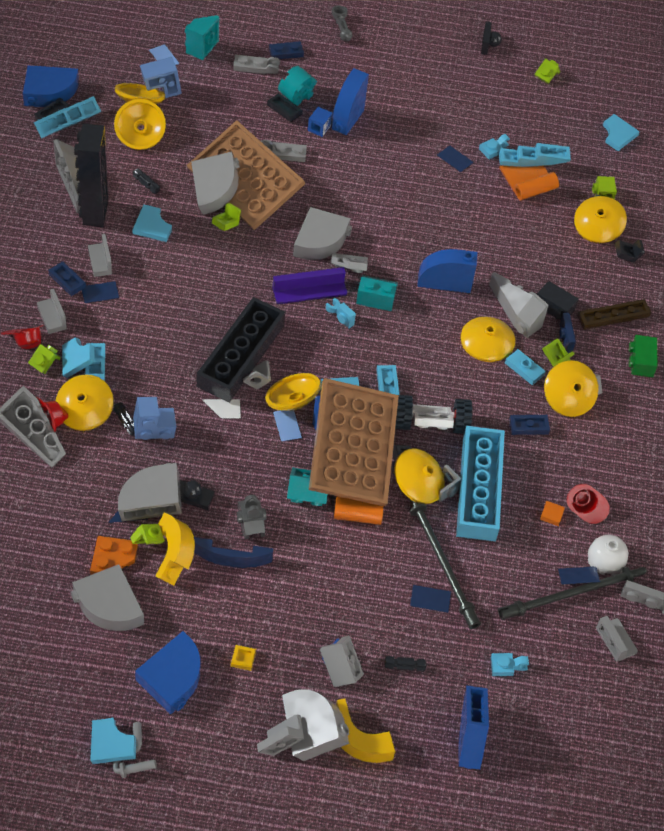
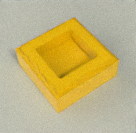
(243, 657)

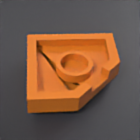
(112, 552)

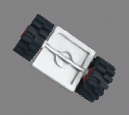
(433, 415)

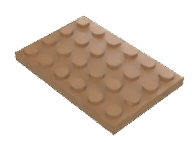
(263, 177)
(354, 442)

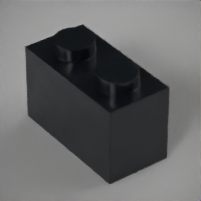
(558, 300)

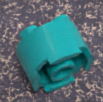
(297, 85)

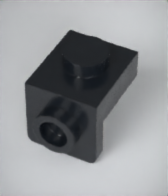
(628, 251)

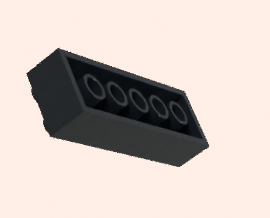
(92, 174)
(240, 349)

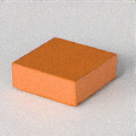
(552, 513)

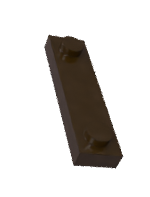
(614, 314)

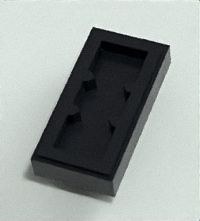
(55, 106)
(284, 107)

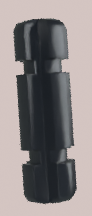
(146, 181)
(124, 417)
(405, 663)

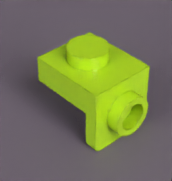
(547, 70)
(228, 219)
(556, 352)
(43, 358)
(148, 534)

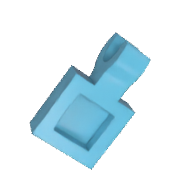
(491, 147)
(344, 313)
(504, 664)

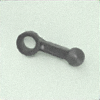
(339, 13)

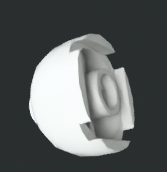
(608, 554)

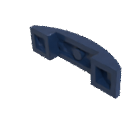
(232, 558)

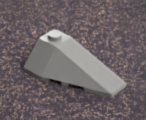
(65, 164)
(522, 308)
(28, 422)

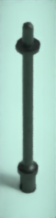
(466, 608)
(519, 608)

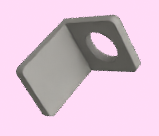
(261, 375)
(451, 489)

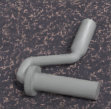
(137, 767)

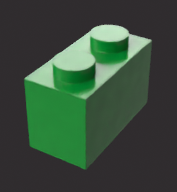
(643, 356)

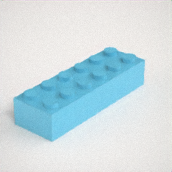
(480, 484)

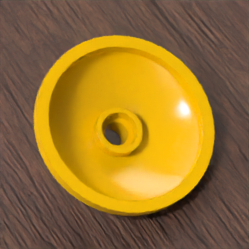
(133, 91)
(138, 113)
(598, 227)
(487, 339)
(560, 388)
(293, 392)
(92, 410)
(419, 476)

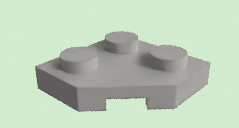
(352, 262)

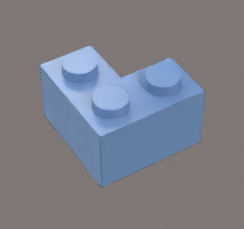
(162, 74)
(152, 421)

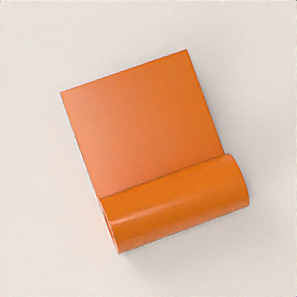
(529, 180)
(357, 511)

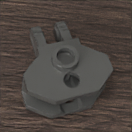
(251, 516)

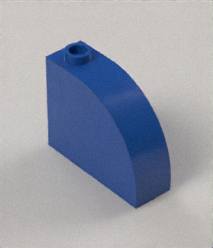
(48, 84)
(350, 101)
(448, 270)
(172, 673)
(473, 727)

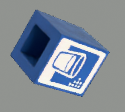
(320, 121)

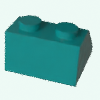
(202, 36)
(376, 293)
(299, 488)

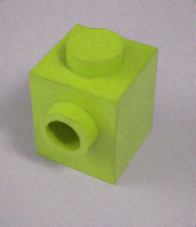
(604, 187)

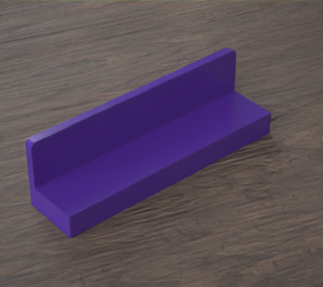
(309, 285)

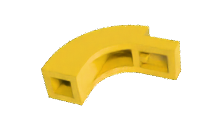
(180, 548)
(364, 746)

